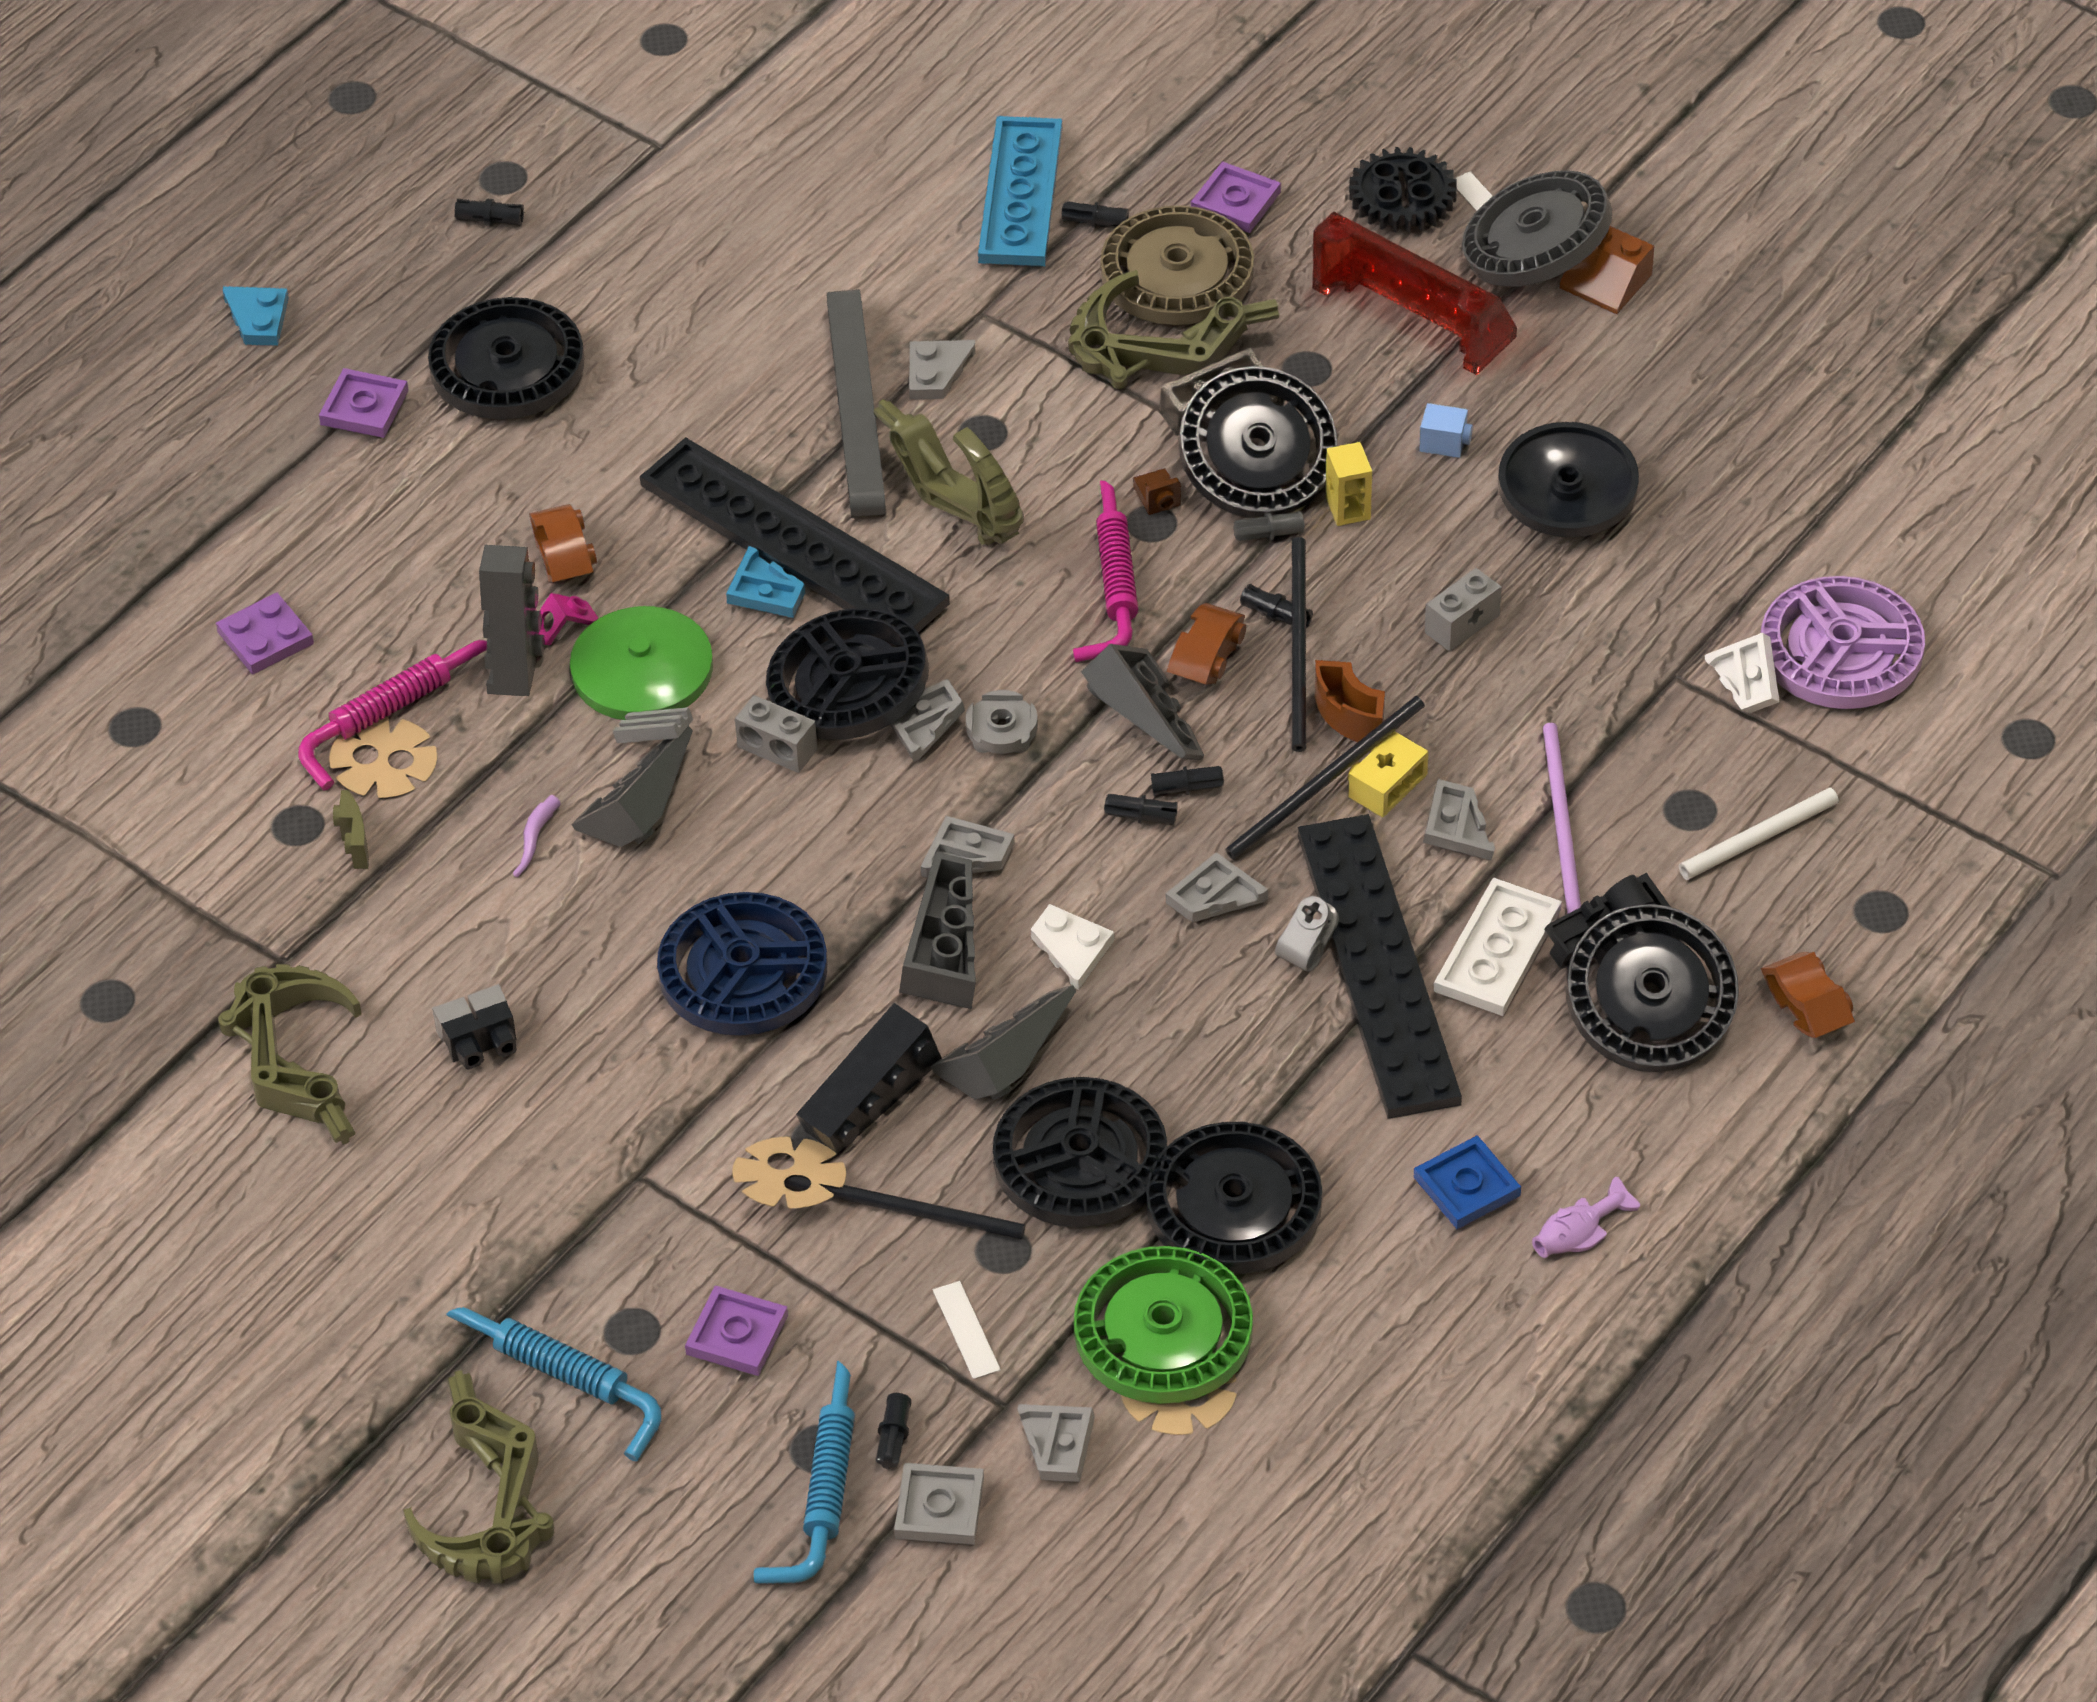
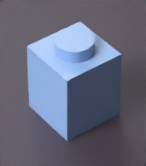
(1444, 430)

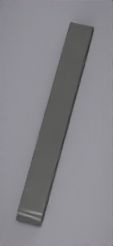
(856, 404)

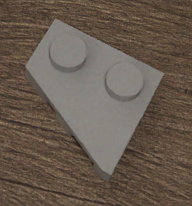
(936, 365)
(928, 718)
(1457, 822)
(981, 844)
(1058, 1439)

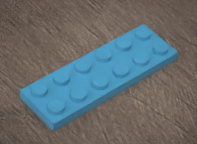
(1020, 191)

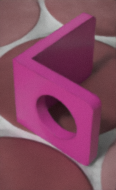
(565, 609)

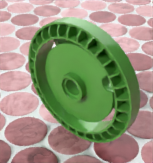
(1163, 1323)

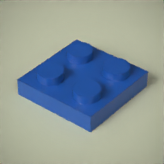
(1467, 1182)

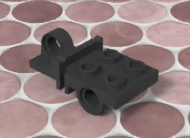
(1570, 928)

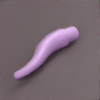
(535, 822)

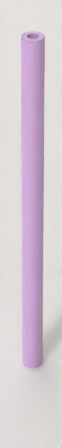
(1561, 817)

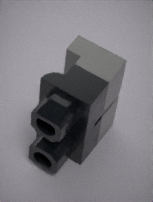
(476, 1027)

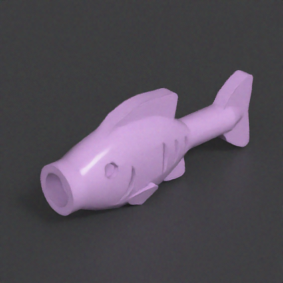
(1577, 1225)

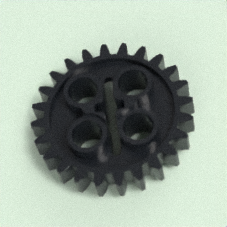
(1378, 191)

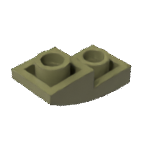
(352, 829)

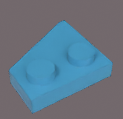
(257, 312)
(765, 586)

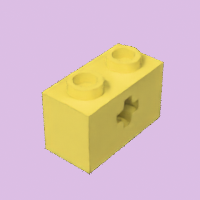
(1348, 483)
(1387, 774)

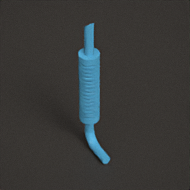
(568, 1366)
(825, 1485)

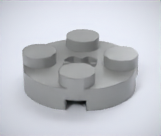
(1006, 738)

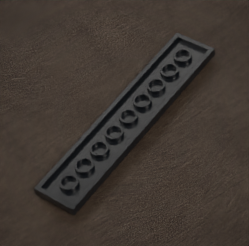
(789, 535)
(1380, 968)

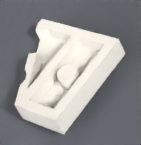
(1748, 672)
(1071, 942)

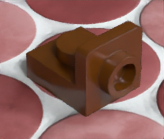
(1158, 491)

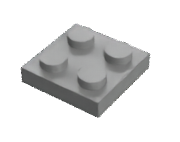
(939, 1503)

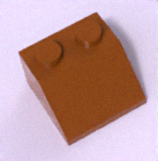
(1611, 271)

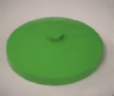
(641, 661)

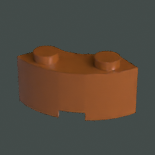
(562, 542)
(1204, 649)
(1345, 701)
(1809, 994)

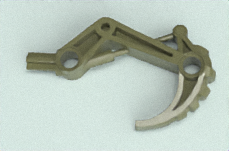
(1197, 348)
(986, 503)
(288, 1087)
(495, 1440)

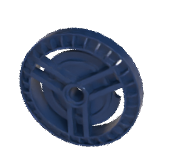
(742, 963)

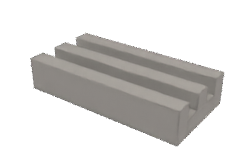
(653, 725)

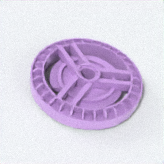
(1844, 642)

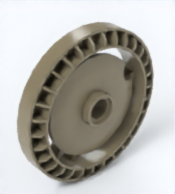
(1179, 263)

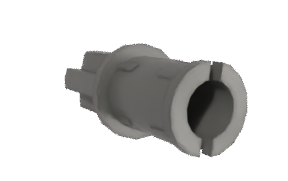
(1269, 526)

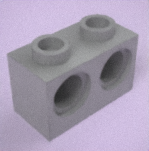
(776, 733)

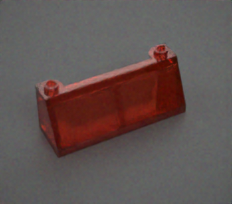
(1354, 255)

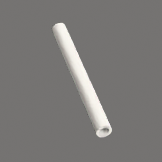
(1758, 833)

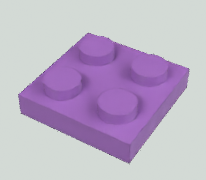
(1237, 195)
(363, 403)
(264, 633)
(736, 1330)

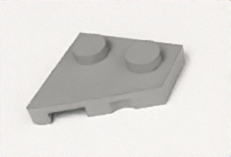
(1215, 890)

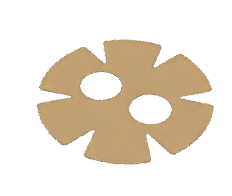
(389, 780)
(771, 1181)
(1176, 1417)

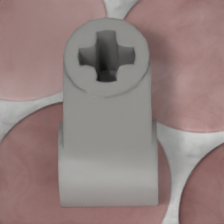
(1307, 937)

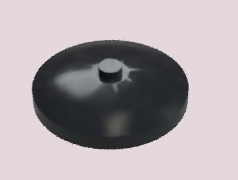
(1568, 479)

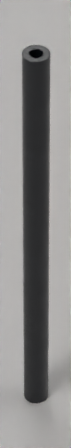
(1298, 644)
(1324, 777)
(915, 1208)

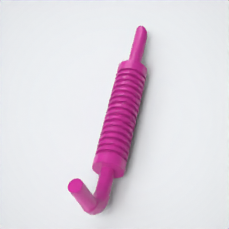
(1116, 574)
(381, 702)

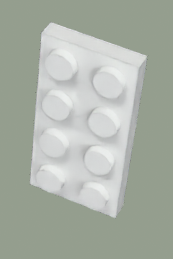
(1497, 946)

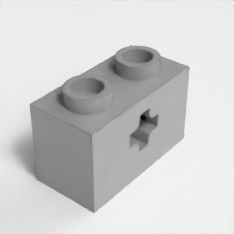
(1462, 609)

